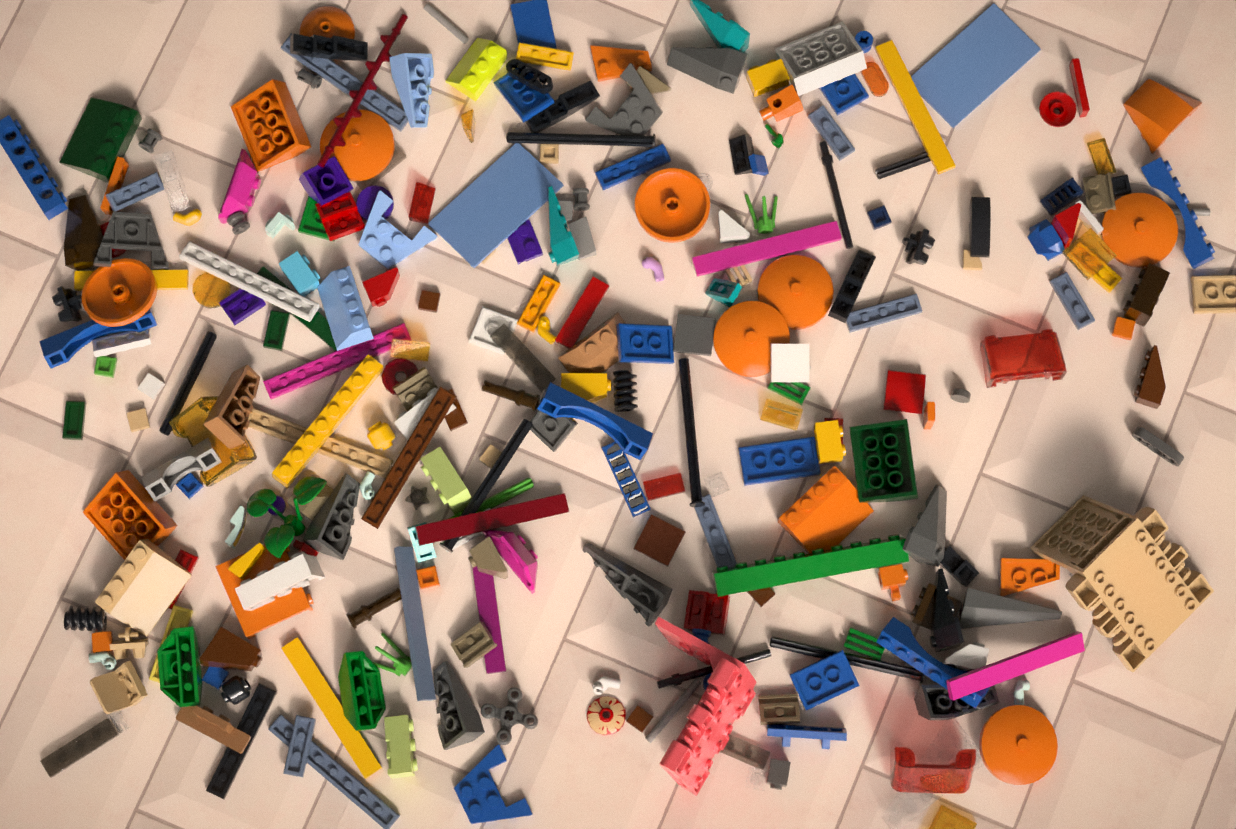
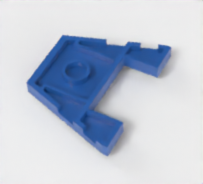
(481, 797)

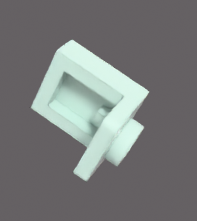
(275, 224)

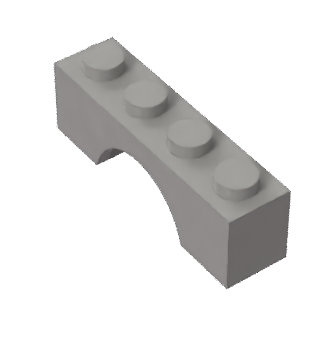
(163, 478)

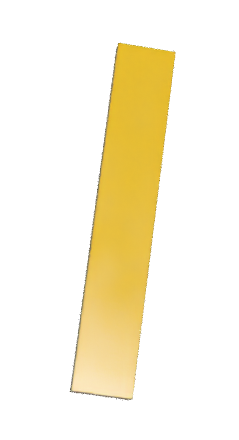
(165, 279)

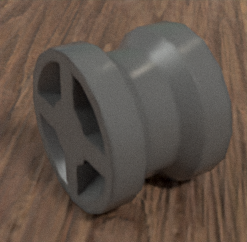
(238, 223)

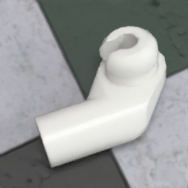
(604, 683)

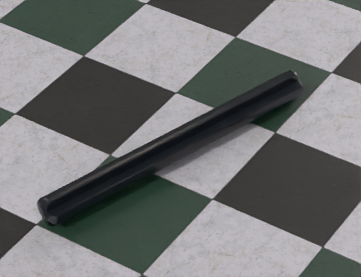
(188, 382)

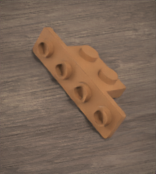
(213, 726)

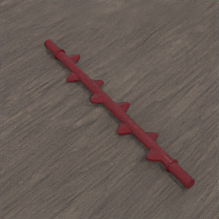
(357, 95)

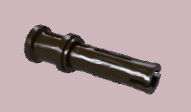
(519, 397)
(366, 612)

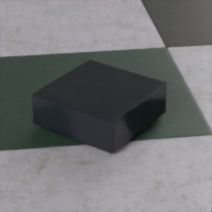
(1121, 185)

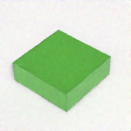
(105, 366)

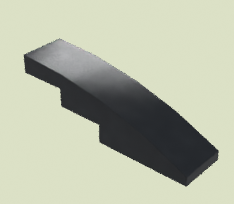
(329, 48)
(563, 107)
(851, 286)

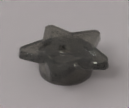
(417, 492)

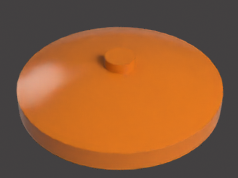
(367, 145)
(672, 205)
(1140, 230)
(797, 290)
(119, 292)
(745, 337)
(1018, 745)

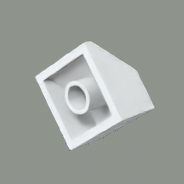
(969, 657)

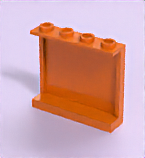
(268, 614)

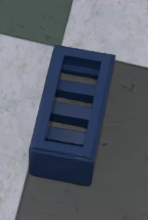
(1058, 191)

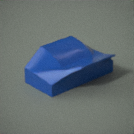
(1045, 240)

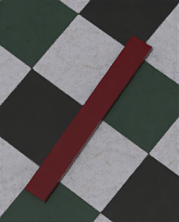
(491, 519)

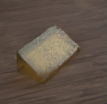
(468, 124)
(410, 349)
(781, 414)

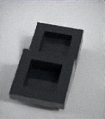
(958, 567)

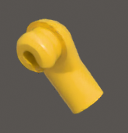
(188, 219)
(544, 330)

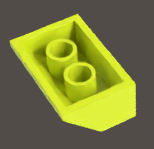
(477, 68)

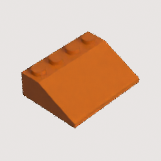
(270, 125)
(825, 513)
(128, 514)

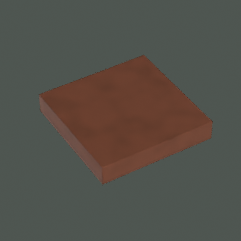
(659, 540)

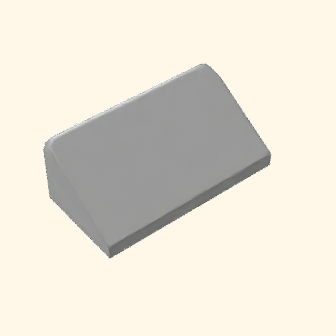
(583, 238)

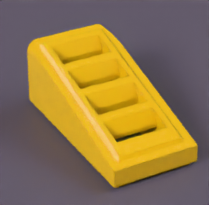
(247, 561)

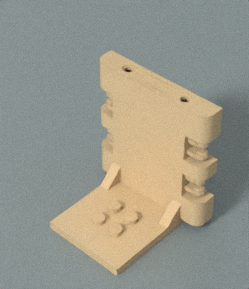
(1125, 574)

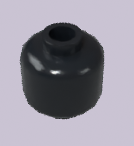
(235, 690)

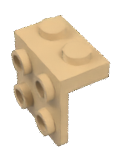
(118, 688)

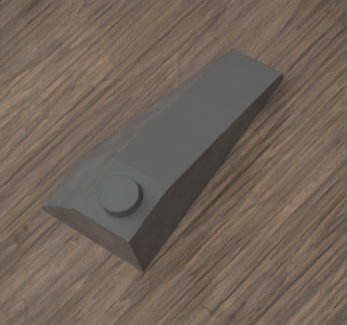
(332, 525)
(927, 538)
(934, 703)

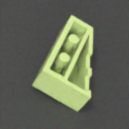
(446, 480)
(400, 746)

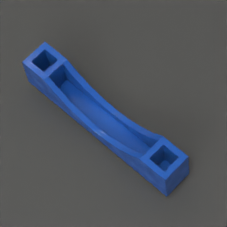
(1195, 246)
(63, 346)
(562, 403)
(901, 642)

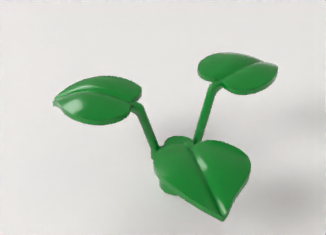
(278, 538)

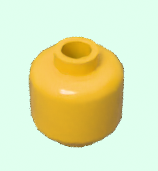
(381, 435)

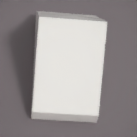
(730, 230)

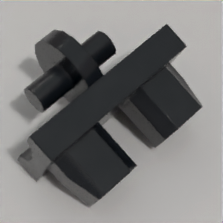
(915, 245)
(71, 303)

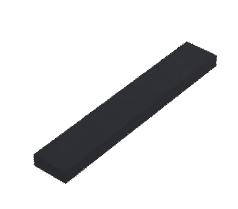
(249, 724)

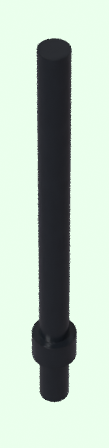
(827, 161)
(677, 679)

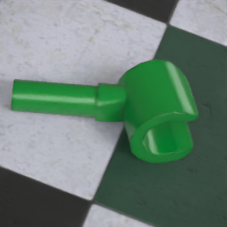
(777, 141)

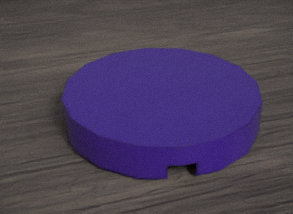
(367, 198)

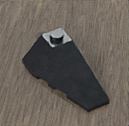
(945, 628)

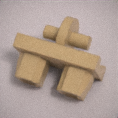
(120, 646)

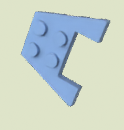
(385, 241)

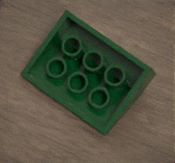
(101, 137)
(883, 462)

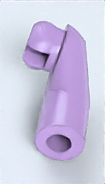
(654, 265)

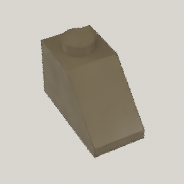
(653, 83)

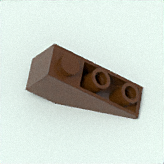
(1152, 385)

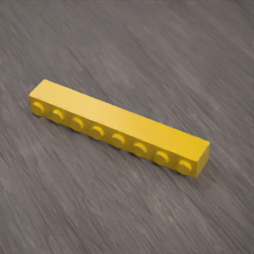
(327, 421)

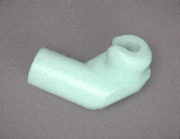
(366, 487)

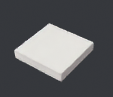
(486, 325)
(789, 362)

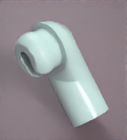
(103, 657)
(1019, 691)

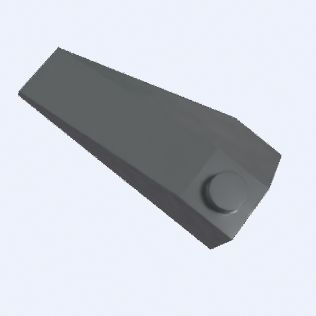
(710, 65)
(457, 713)

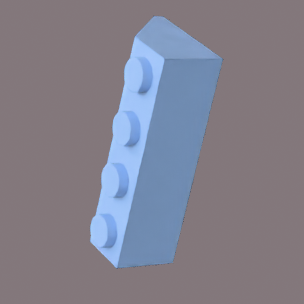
(344, 309)

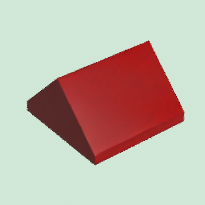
(1066, 223)

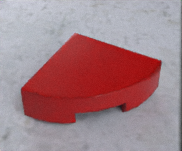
(305, 548)

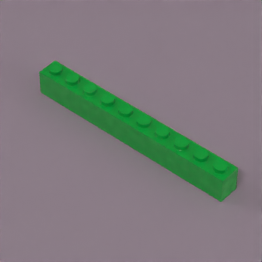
(809, 566)

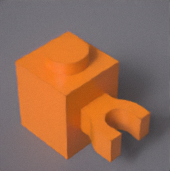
(892, 578)

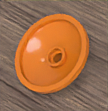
(338, 21)

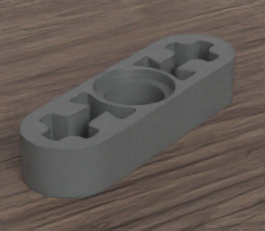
(1158, 446)

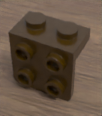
(924, 612)

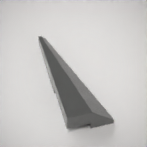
(641, 590)
(991, 609)

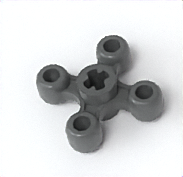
(518, 718)

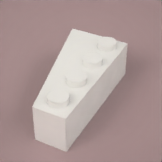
(279, 581)

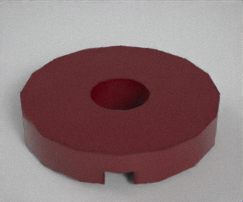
(393, 368)

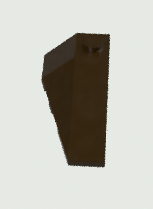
(82, 234)

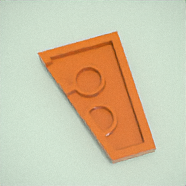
(611, 62)
(1025, 573)

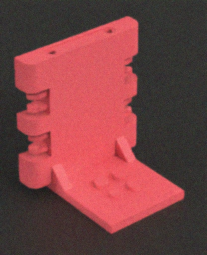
(712, 718)

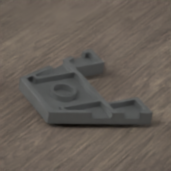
(635, 114)
(131, 232)

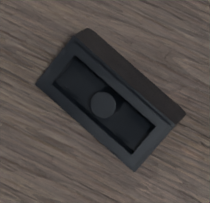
(741, 149)

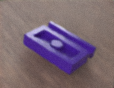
(524, 243)
(241, 305)

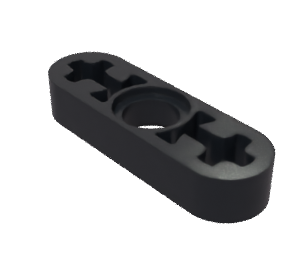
(526, 69)

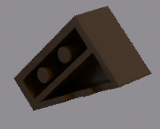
(1145, 294)

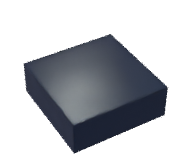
(879, 217)

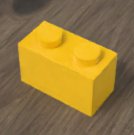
(767, 77)
(828, 442)

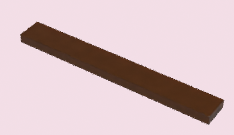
(409, 457)

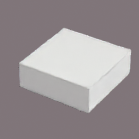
(151, 386)

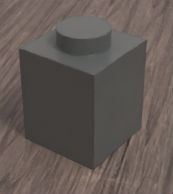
(778, 774)

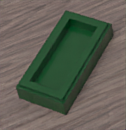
(276, 330)
(74, 420)

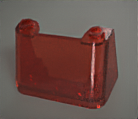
(1022, 357)
(931, 778)

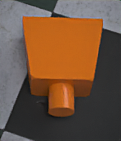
(787, 103)

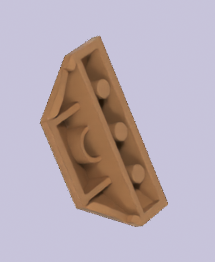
(596, 350)

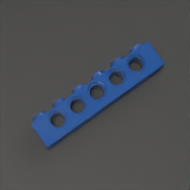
(56, 202)

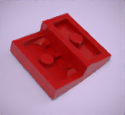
(340, 217)
(904, 392)
(706, 612)

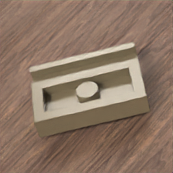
(1099, 193)
(414, 388)
(473, 644)
(779, 709)

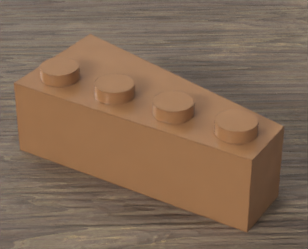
(231, 411)

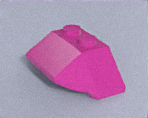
(241, 188)
(516, 556)

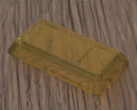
(1101, 157)

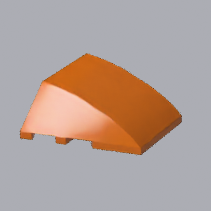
(1158, 111)

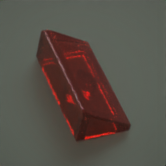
(421, 203)

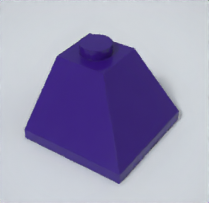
(325, 182)

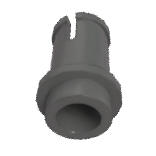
(311, 79)

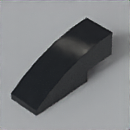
(980, 227)

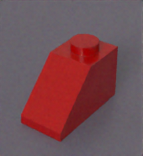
(381, 287)

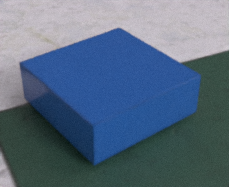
(758, 164)
(189, 485)
(215, 677)

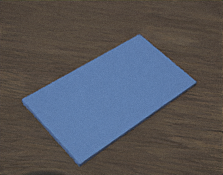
(974, 65)
(495, 204)

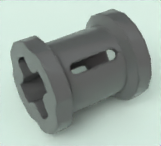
(150, 140)
(581, 199)

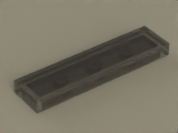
(522, 357)
(79, 748)
(746, 752)

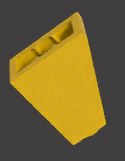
(586, 385)

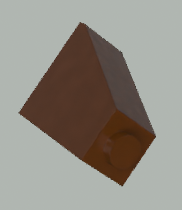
(231, 652)

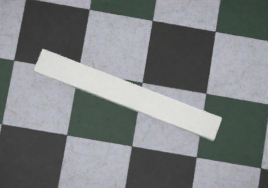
(249, 281)

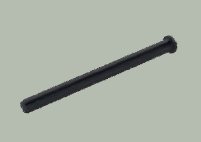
(581, 139)
(690, 433)
(492, 476)
(854, 660)

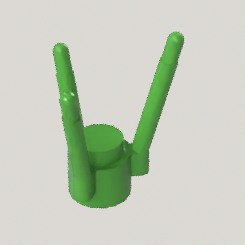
(765, 224)
(402, 664)

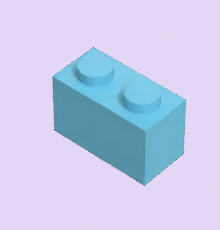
(299, 274)

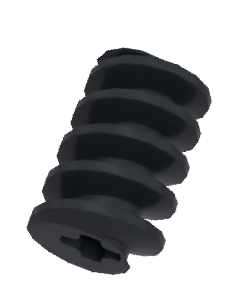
(624, 391)
(85, 619)

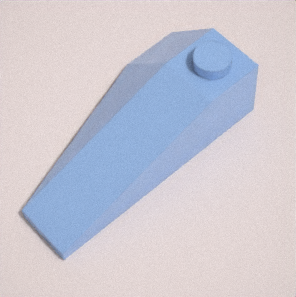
(412, 80)

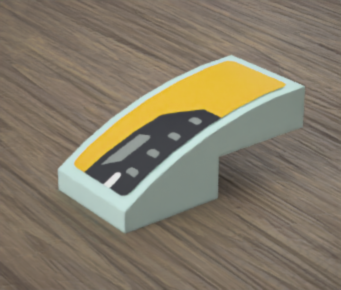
(238, 520)

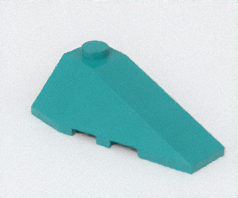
(721, 31)
(561, 241)

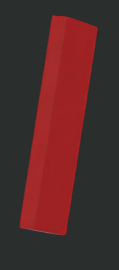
(582, 313)

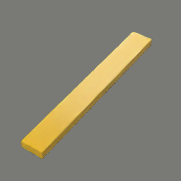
(915, 107)
(331, 707)

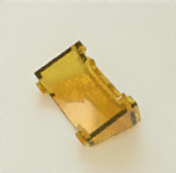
(190, 426)

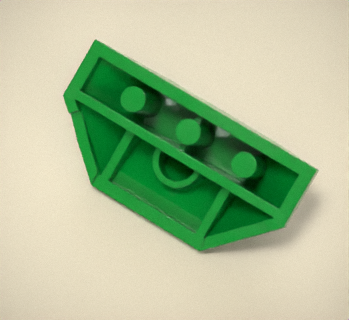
(181, 667)
(361, 691)

